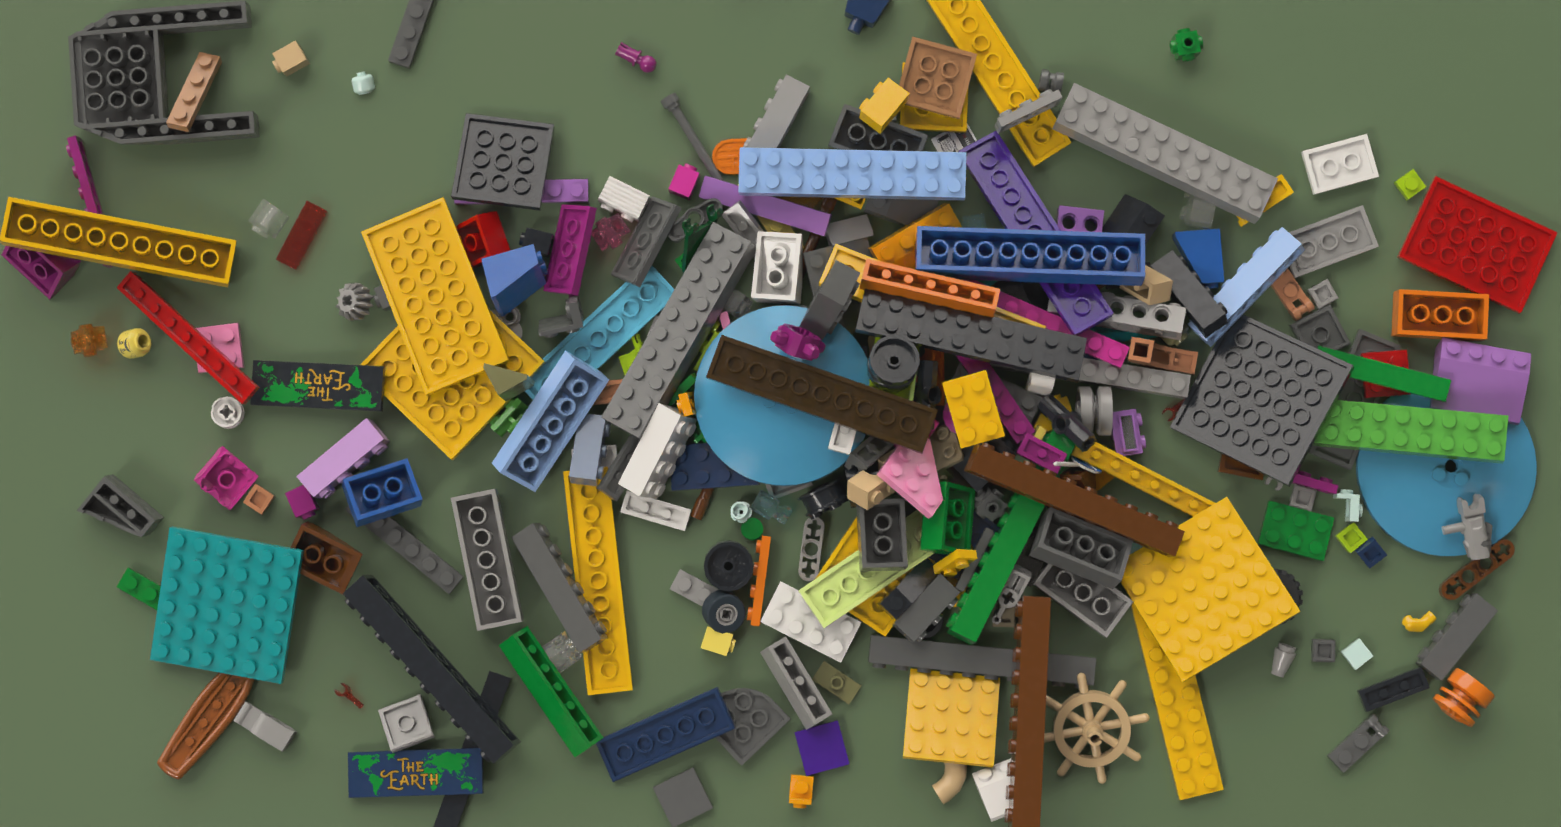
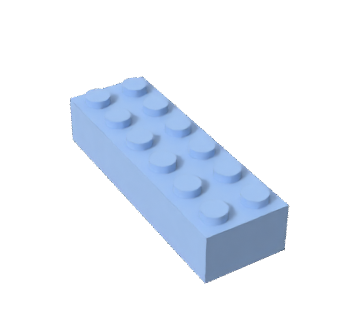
(550, 421)

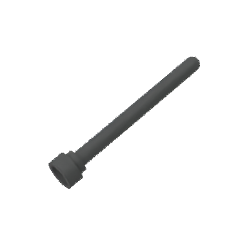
(672, 103)

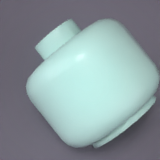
(363, 83)

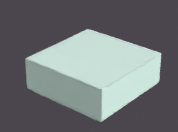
(1356, 653)

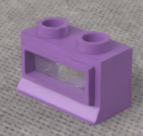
(1126, 432)

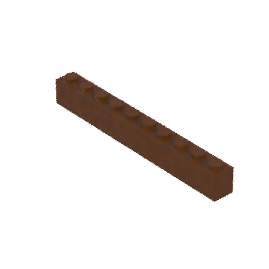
(1074, 500)

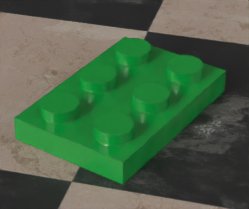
(1295, 530)

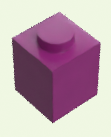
(302, 502)

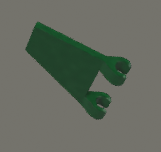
(695, 234)

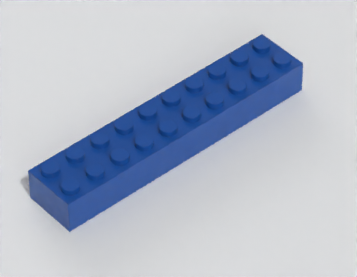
(1031, 255)

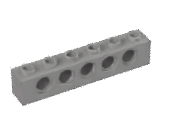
(1146, 325)

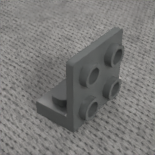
(570, 322)

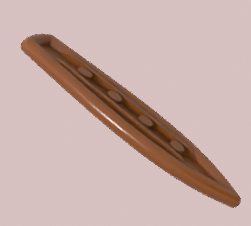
(204, 723)

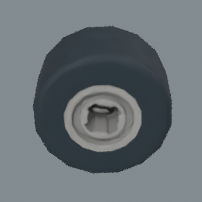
(717, 605)

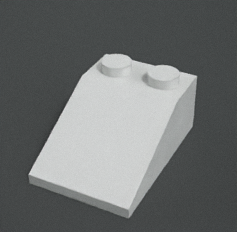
(778, 268)

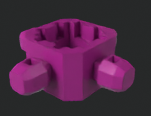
(797, 342)

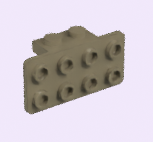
(945, 451)

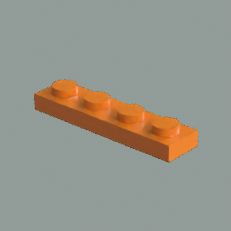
(760, 571)

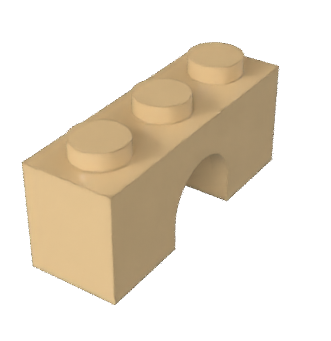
(867, 488)

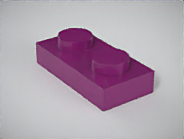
(1040, 453)
(1323, 484)

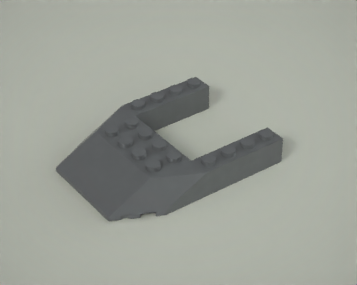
(123, 81)

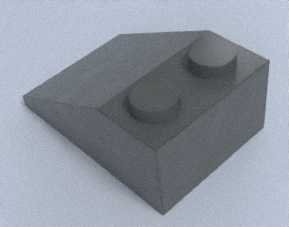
(899, 210)

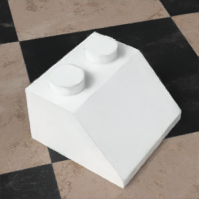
(992, 788)

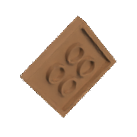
(937, 77)

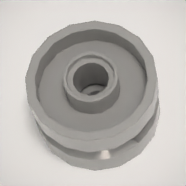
(1095, 409)

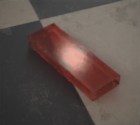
(301, 235)

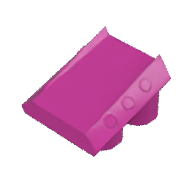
(225, 478)

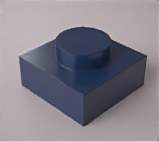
(1371, 552)

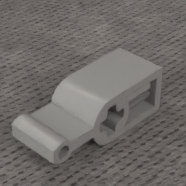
(1016, 590)
(265, 726)

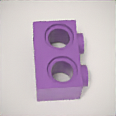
(1079, 217)

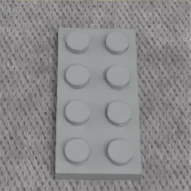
(1333, 240)

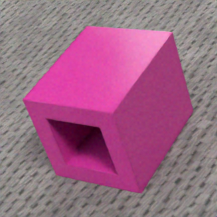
(684, 181)

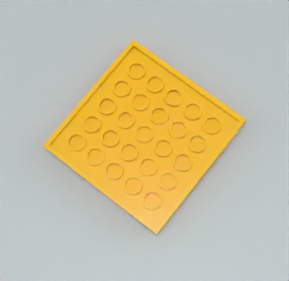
(457, 412)
(1210, 594)

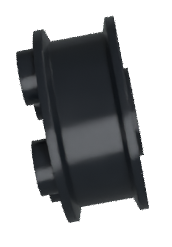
(824, 498)

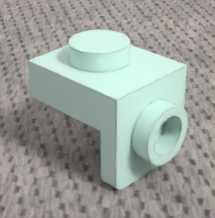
(1353, 508)

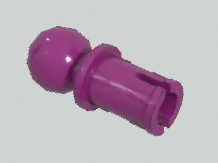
(646, 63)

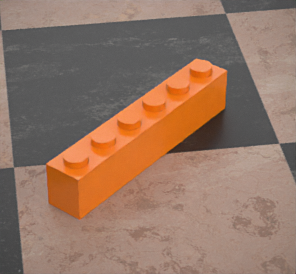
(929, 288)

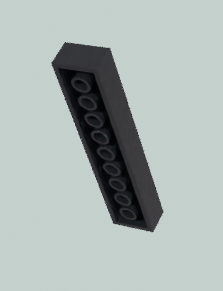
(431, 668)

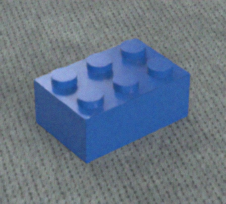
(382, 492)

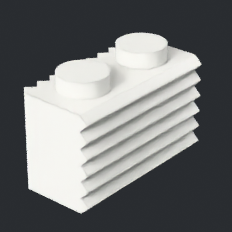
(623, 199)

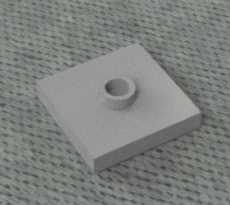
(406, 723)

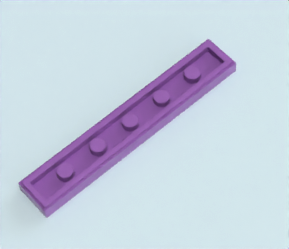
(767, 206)

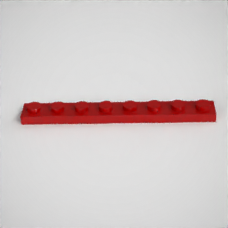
(188, 337)

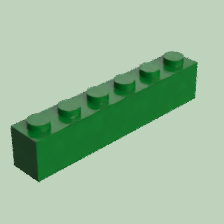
(550, 691)

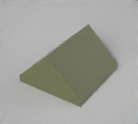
(508, 382)

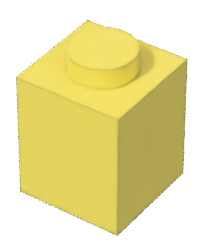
(718, 642)

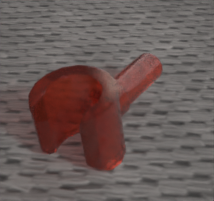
(1174, 409)
(349, 695)

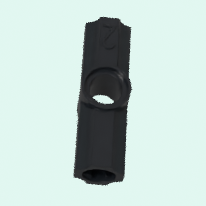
(926, 390)
(1066, 422)

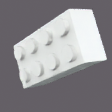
(657, 452)
(793, 617)

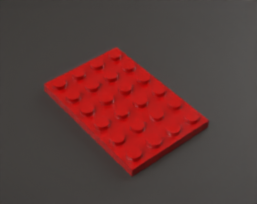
(1477, 244)

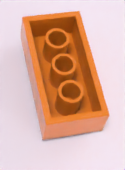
(1440, 315)

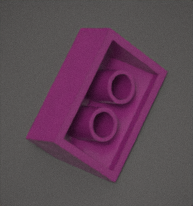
(43, 270)

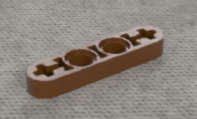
(1478, 572)

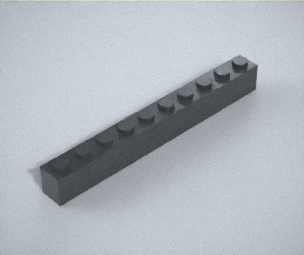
(970, 660)

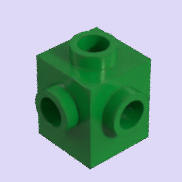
(1184, 52)

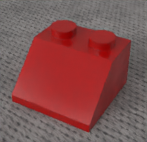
(483, 237)

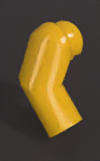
(1418, 625)

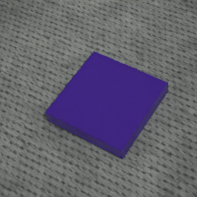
(822, 748)

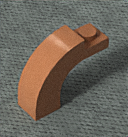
(1160, 357)

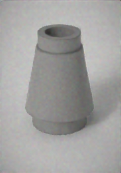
(1282, 659)

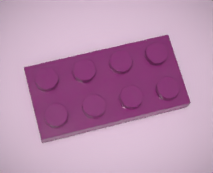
(570, 249)

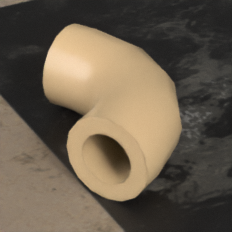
(951, 781)

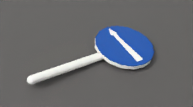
(1076, 463)

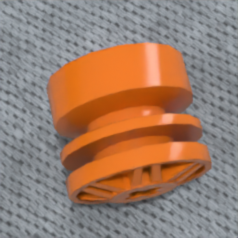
(1463, 697)

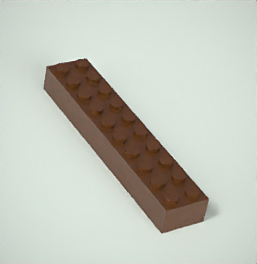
(1029, 712)

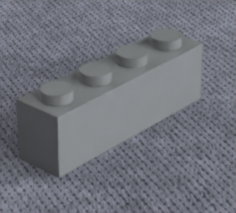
(779, 114)
(796, 683)

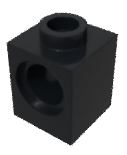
(542, 240)

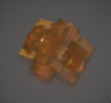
(88, 340)

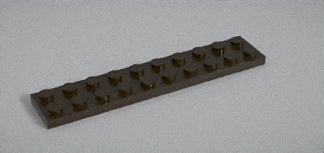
(821, 394)

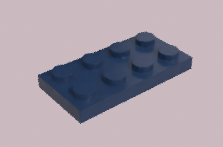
(704, 470)

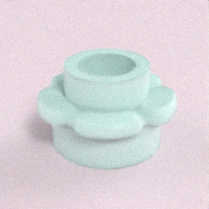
(735, 511)

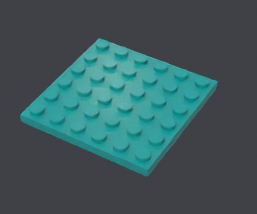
(226, 605)

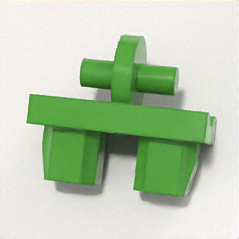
(509, 418)

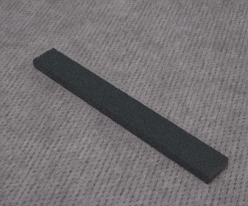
(454, 805)

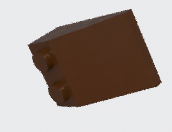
(326, 557)

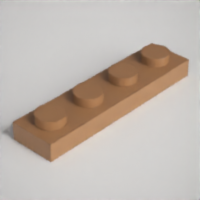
(194, 92)

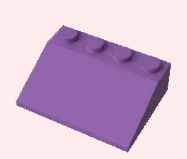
(1482, 378)

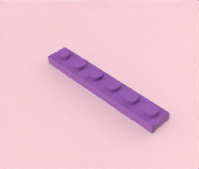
(558, 192)

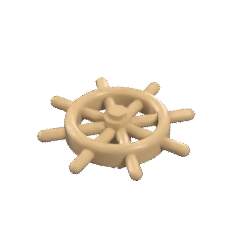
(1092, 728)

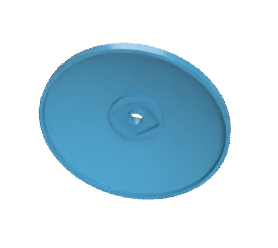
(764, 437)
(1417, 495)

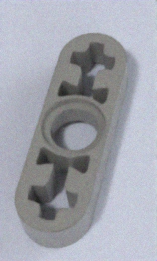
(803, 554)

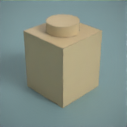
(290, 59)

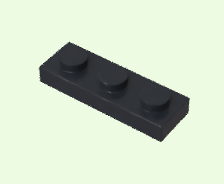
(1393, 689)

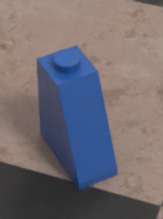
(1203, 254)

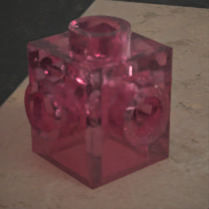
(610, 232)

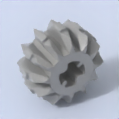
(354, 301)

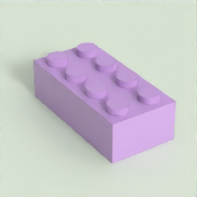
(343, 459)

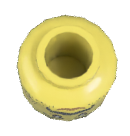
(134, 343)

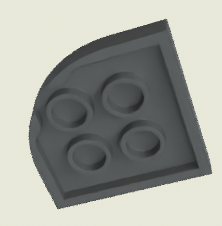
(755, 720)

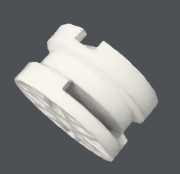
(227, 412)

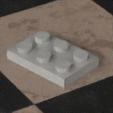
(1027, 110)

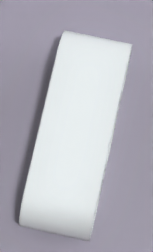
(1039, 384)

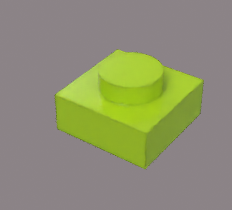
(1409, 184)
(1351, 537)

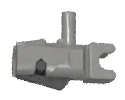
(1473, 526)

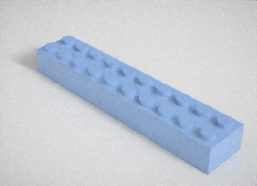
(852, 173)

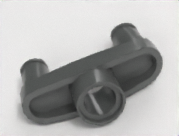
(677, 234)

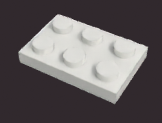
(1340, 164)

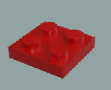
(1397, 358)

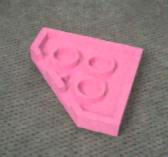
(914, 478)

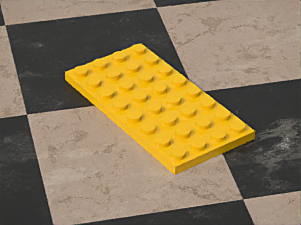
(435, 296)

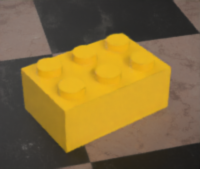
(973, 409)

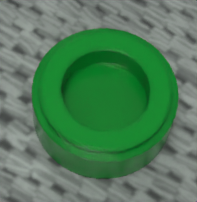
(752, 529)

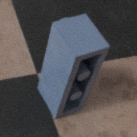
(589, 451)

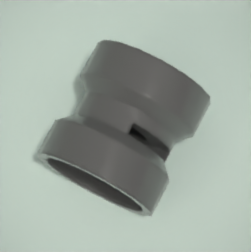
(1055, 83)

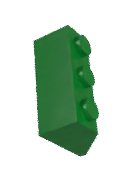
(951, 523)

